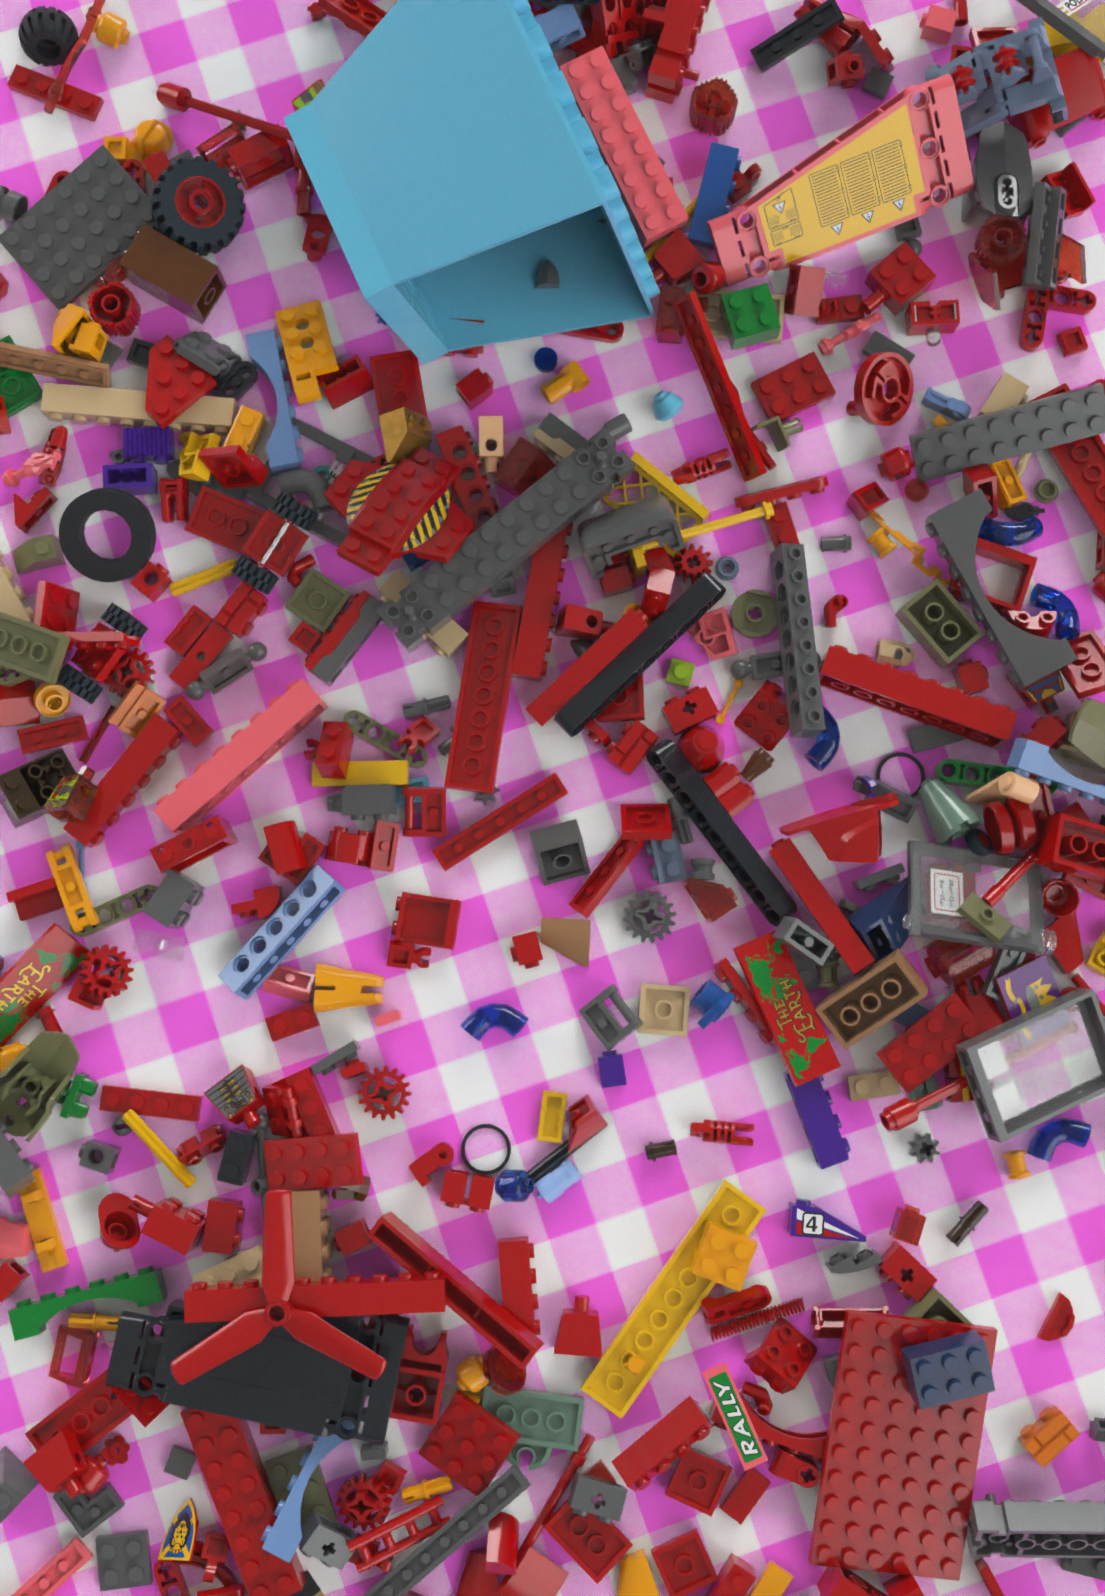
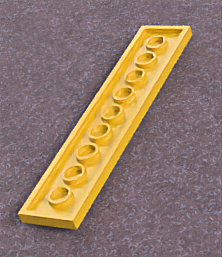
(665, 1306)

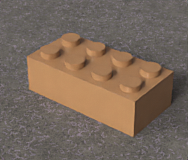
(872, 999)
(311, 1233)

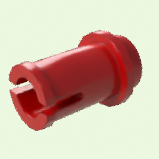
(49, 1019)

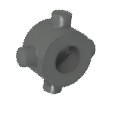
(117, 457)

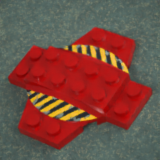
(398, 511)

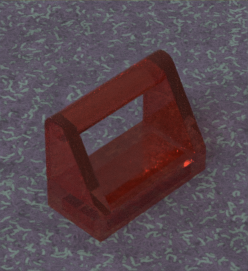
(221, 153)
(85, 1357)

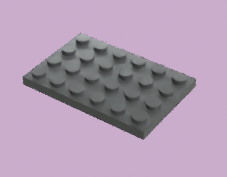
(79, 228)

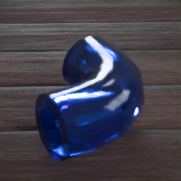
(1011, 533)
(1050, 599)
(826, 743)
(493, 1016)
(1057, 1132)

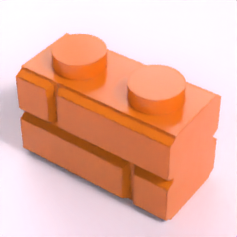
(1048, 1435)

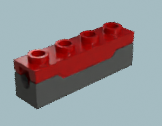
(345, 638)

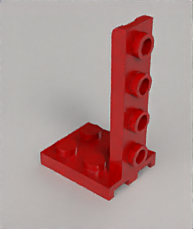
(58, 611)

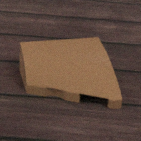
(568, 937)

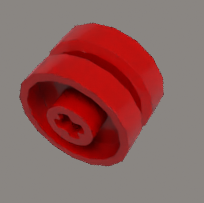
(1009, 825)

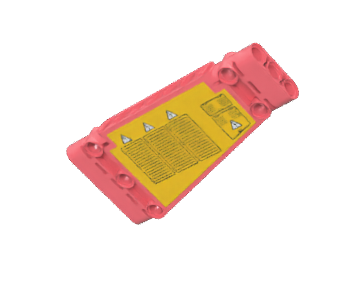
(852, 185)

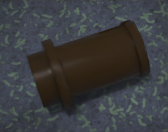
(660, 1149)

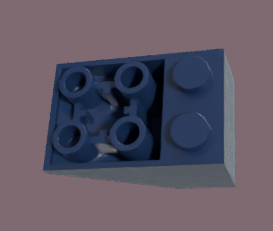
(881, 921)

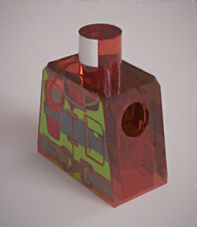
(72, 796)

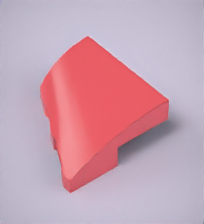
(715, 634)
(14, 1239)

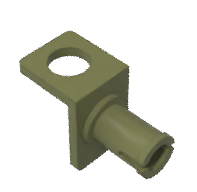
(780, 432)

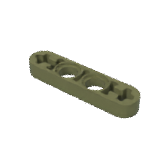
(384, 741)
(117, 913)

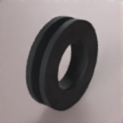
(79, 553)

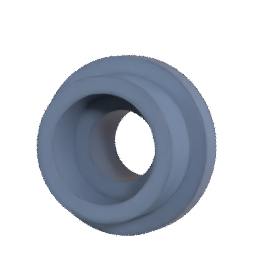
(726, 561)

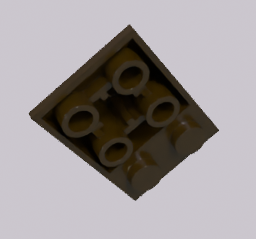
(30, 785)

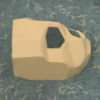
(894, 652)

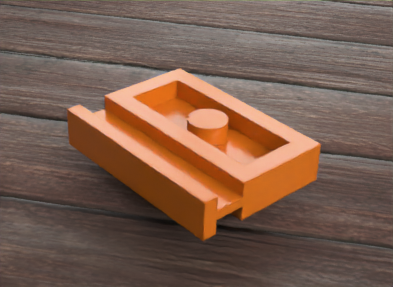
(136, 709)

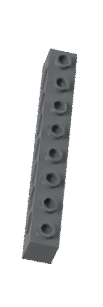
(797, 641)

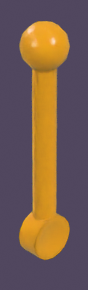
(720, 719)

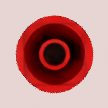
(702, 748)

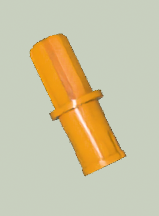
(93, 1321)
(427, 1489)

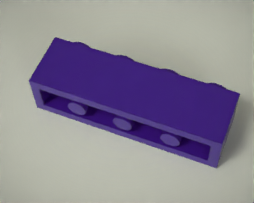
(819, 1122)

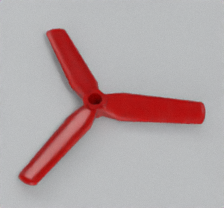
(254, 1325)

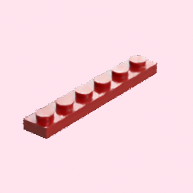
(500, 822)

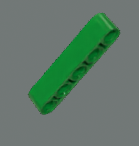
(981, 771)

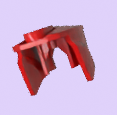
(848, 831)

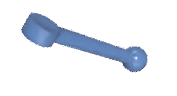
(81, 847)

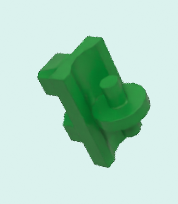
(81, 1085)

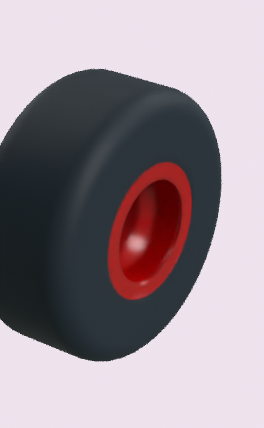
(979, 842)

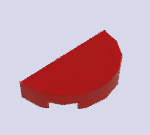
(1058, 1320)

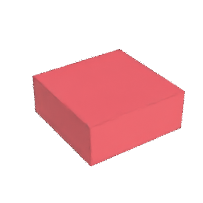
(388, 1018)

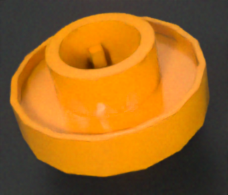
(52, 699)

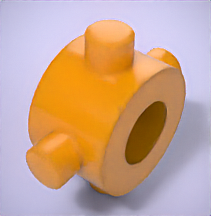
(635, 1364)

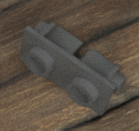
(641, 54)

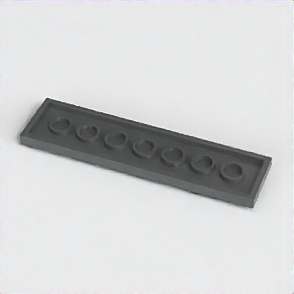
(1009, 432)

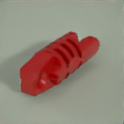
(55, 442)
(702, 467)
(722, 1132)

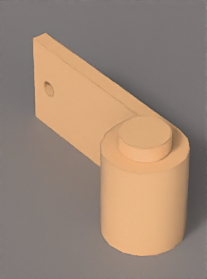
(1006, 786)

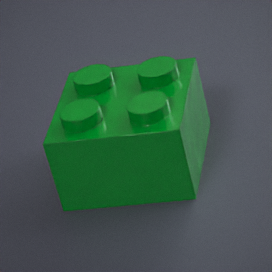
(749, 316)

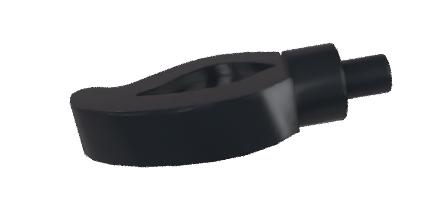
(1022, 511)

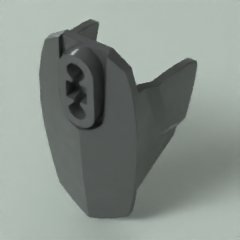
(1000, 163)

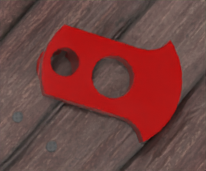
(315, 247)

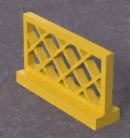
(668, 488)

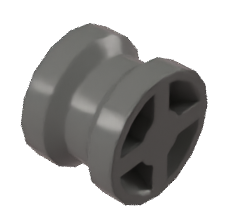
(703, 869)

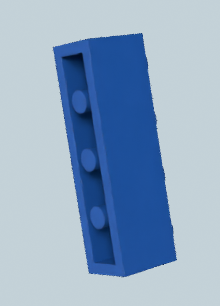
(714, 190)

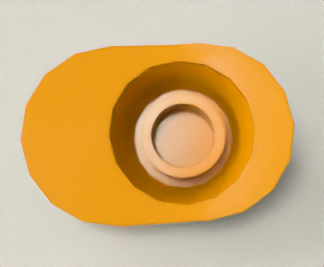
(148, 138)

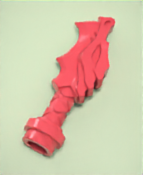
(827, 346)
(33, 466)

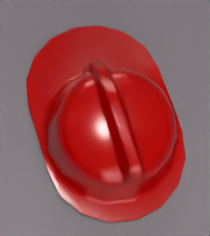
(117, 1223)

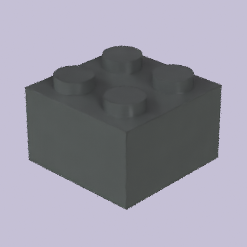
(174, 900)

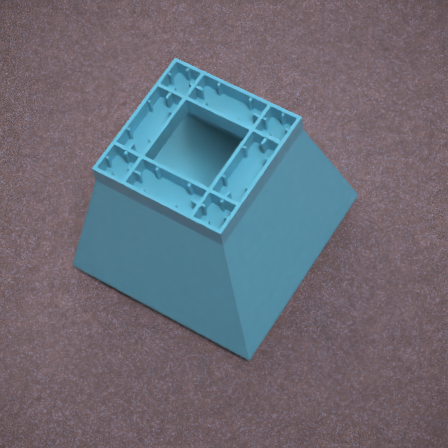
(461, 171)

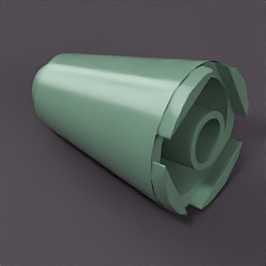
(946, 812)

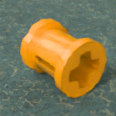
(881, 543)
(1016, 1164)

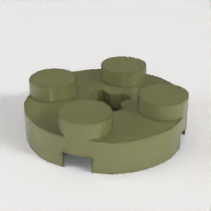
(747, 602)

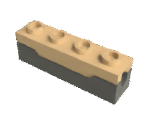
(560, 440)

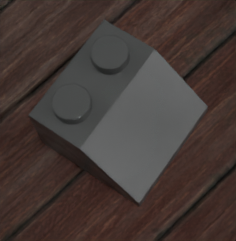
(559, 852)

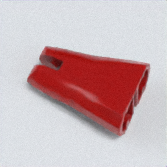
(838, 38)
(980, 1005)

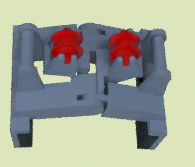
(1005, 64)

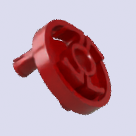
(869, 389)

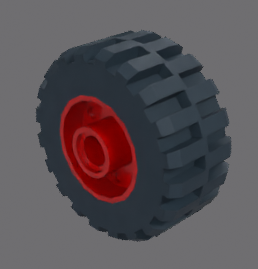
(210, 188)

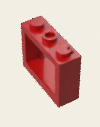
(1009, 557)
(194, 845)

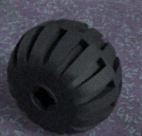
(47, 35)

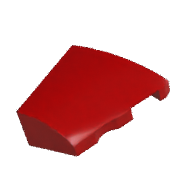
(1068, 949)
(474, 1579)

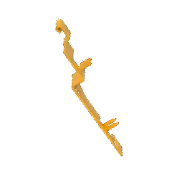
(918, 559)

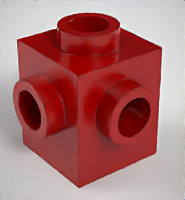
(845, 70)

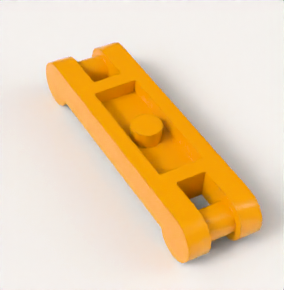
(72, 887)

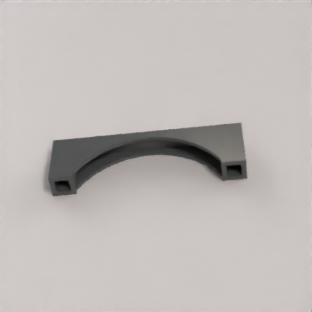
(1023, 653)

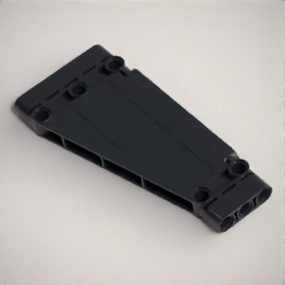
(269, 1383)

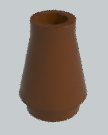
(757, 764)

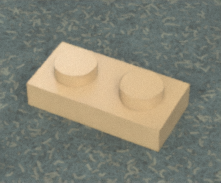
(872, 1085)

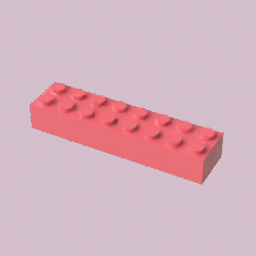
(625, 147)
(240, 757)

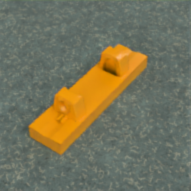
(43, 1224)

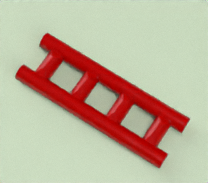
(384, 1531)

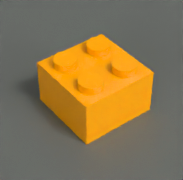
(723, 1255)

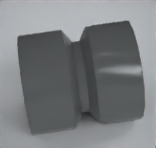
(12, 204)

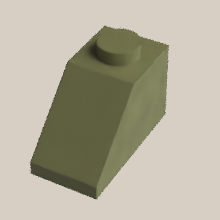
(38, 554)

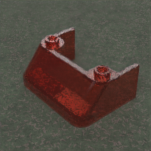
(992, 284)

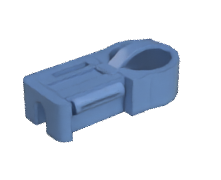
(950, 407)

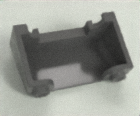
(626, 529)

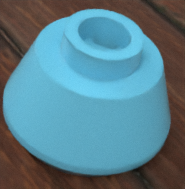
(666, 405)

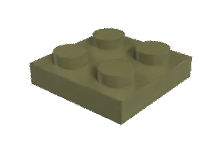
(318, 600)

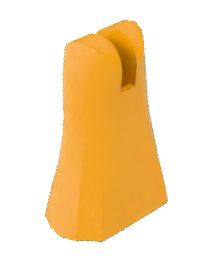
(344, 988)

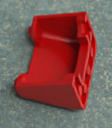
(1083, 92)

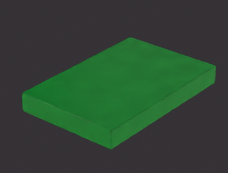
(18, 387)

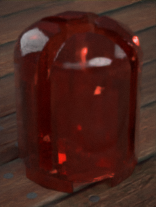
(961, 967)

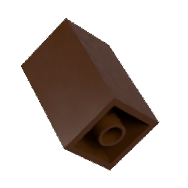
(173, 273)

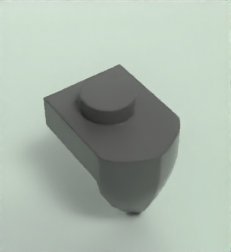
(547, 276)

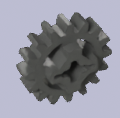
(652, 905)

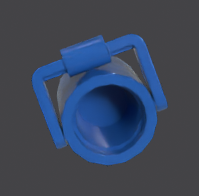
(711, 1002)

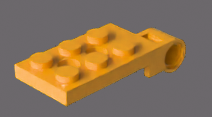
(306, 362)

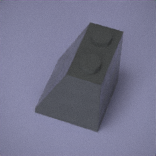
(15, 1482)

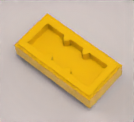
(552, 1116)

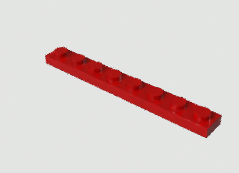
(719, 386)

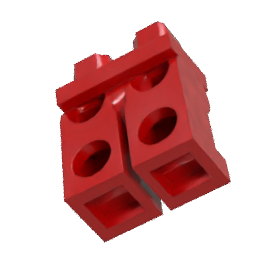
(614, 23)

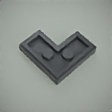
(89, 1513)

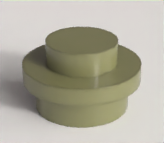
(1046, 491)

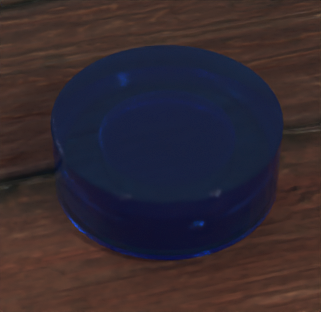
(545, 360)

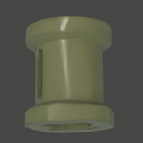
(828, 974)

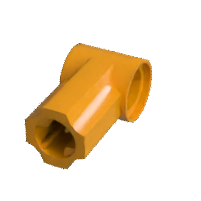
(571, 379)

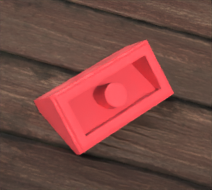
(290, 983)

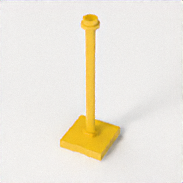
(636, 554)

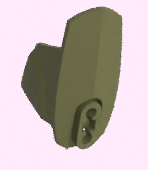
(1087, 737)
(38, 1076)

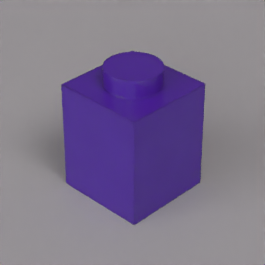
(611, 1069)

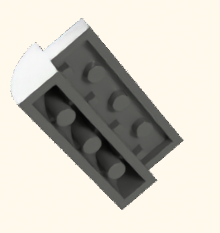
(1044, 237)

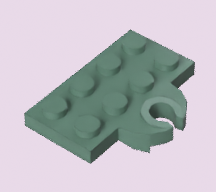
(542, 1420)

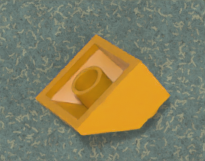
(66, 326)

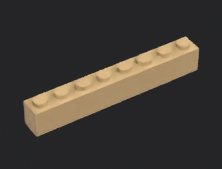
(128, 409)

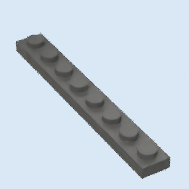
(452, 1534)

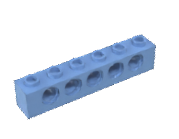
(269, 945)

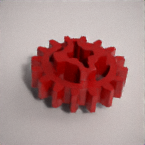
(131, 663)
(110, 981)
(388, 1104)
(362, 1502)

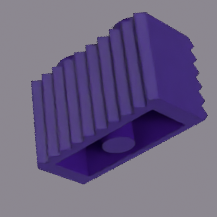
(148, 444)

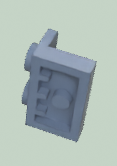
(667, 860)

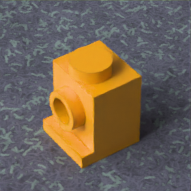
(89, 341)

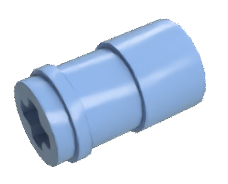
(557, 1181)

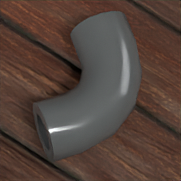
(306, 482)

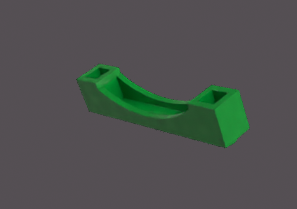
(143, 1288)

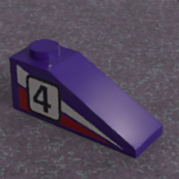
(813, 1222)

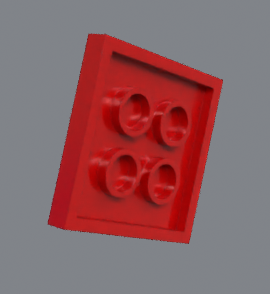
(469, 1443)

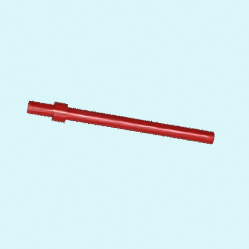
(577, 1460)

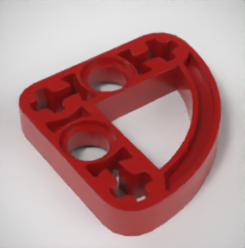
(222, 1573)

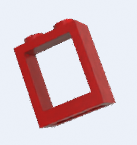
(259, 158)

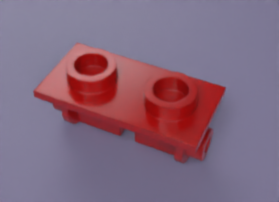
(193, 1152)

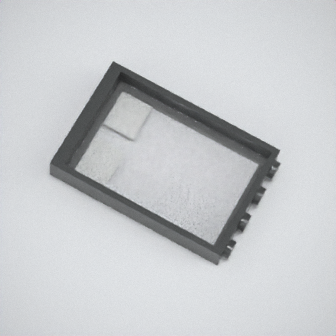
(1037, 1064)

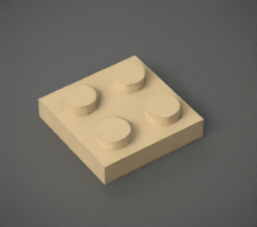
(664, 1009)

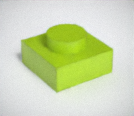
(680, 673)

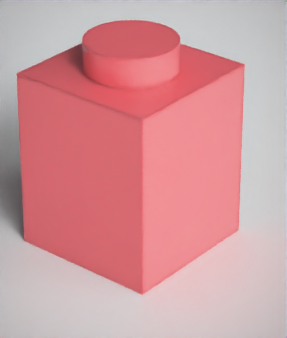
(937, 24)

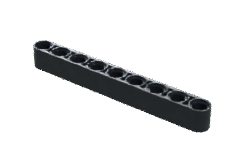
(640, 654)
(721, 832)

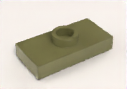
(984, 917)

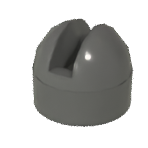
(123, 1131)

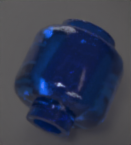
(514, 1185)

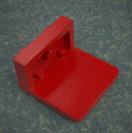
(765, 716)
(782, 1357)

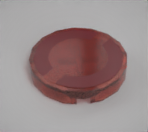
(502, 1373)

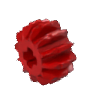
(686, 557)

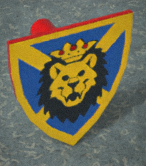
(181, 1535)

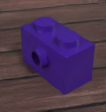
(131, 477)

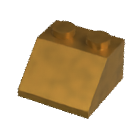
(403, 433)

